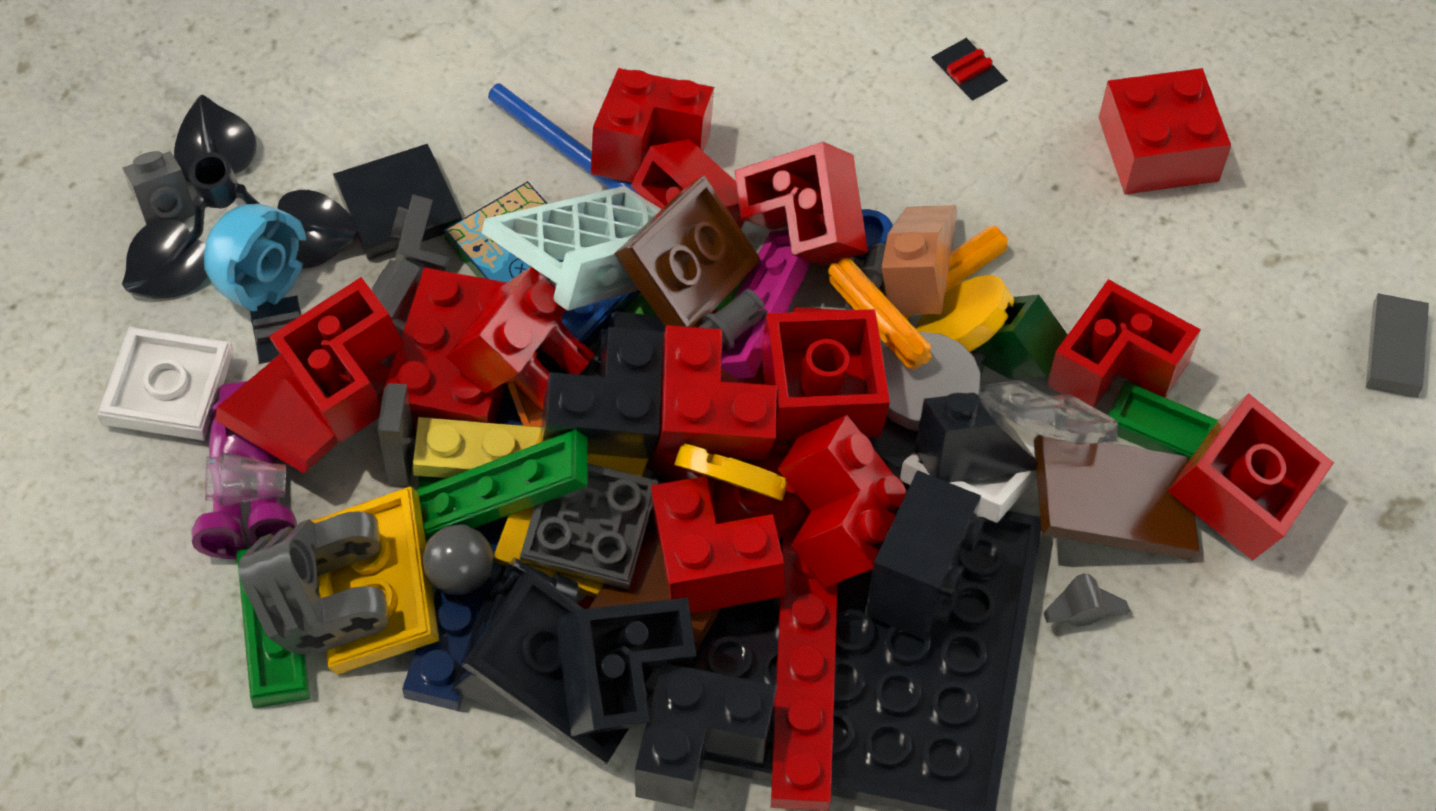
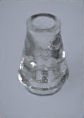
(242, 479)

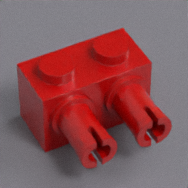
(510, 329)

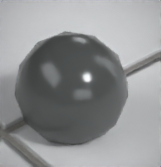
(458, 560)

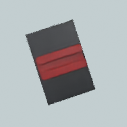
(969, 68)

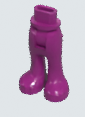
(222, 531)

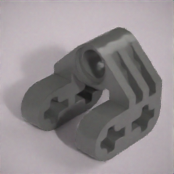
(282, 581)

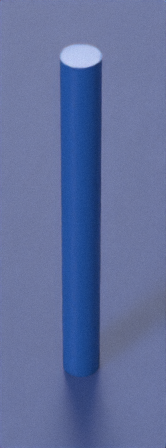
(549, 132)

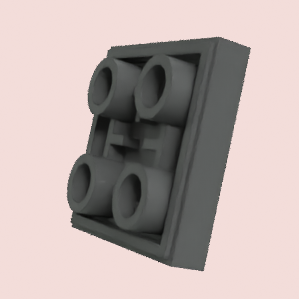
(593, 529)

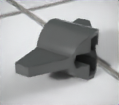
(1085, 603)

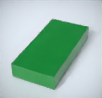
(1159, 422)

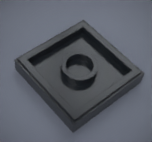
(381, 186)

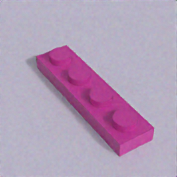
(776, 284)

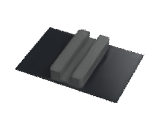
(270, 319)

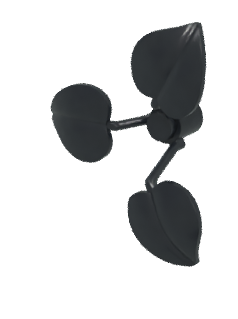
(210, 150)

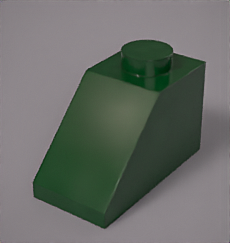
(1026, 340)

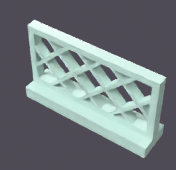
(581, 233)

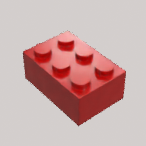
(436, 322)

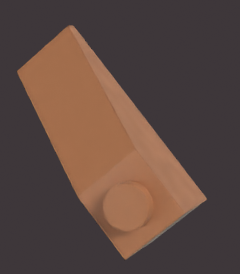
(919, 258)

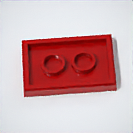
(281, 418)

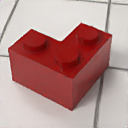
(644, 113)
(812, 195)
(1122, 338)
(333, 348)
(709, 413)
(848, 496)
(710, 560)

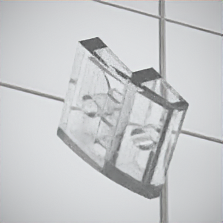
(1050, 416)

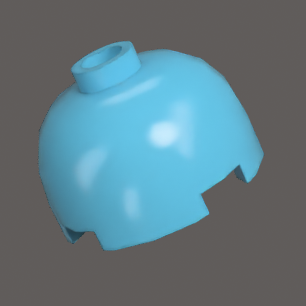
(254, 254)

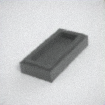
(1397, 345)
(397, 434)

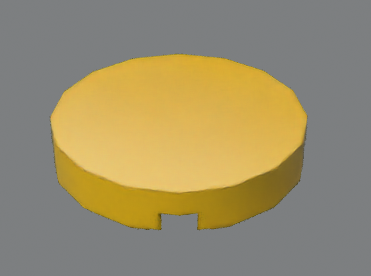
(971, 311)
(732, 472)

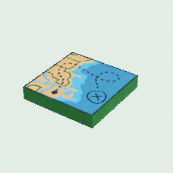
(481, 253)

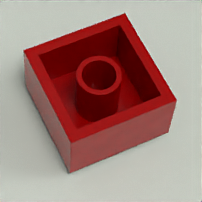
(1164, 131)
(825, 370)
(1251, 477)

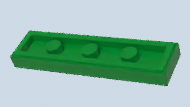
(506, 484)

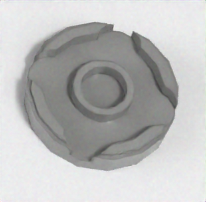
(948, 372)

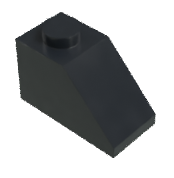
(968, 440)

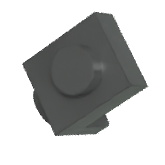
(159, 187)
(410, 228)

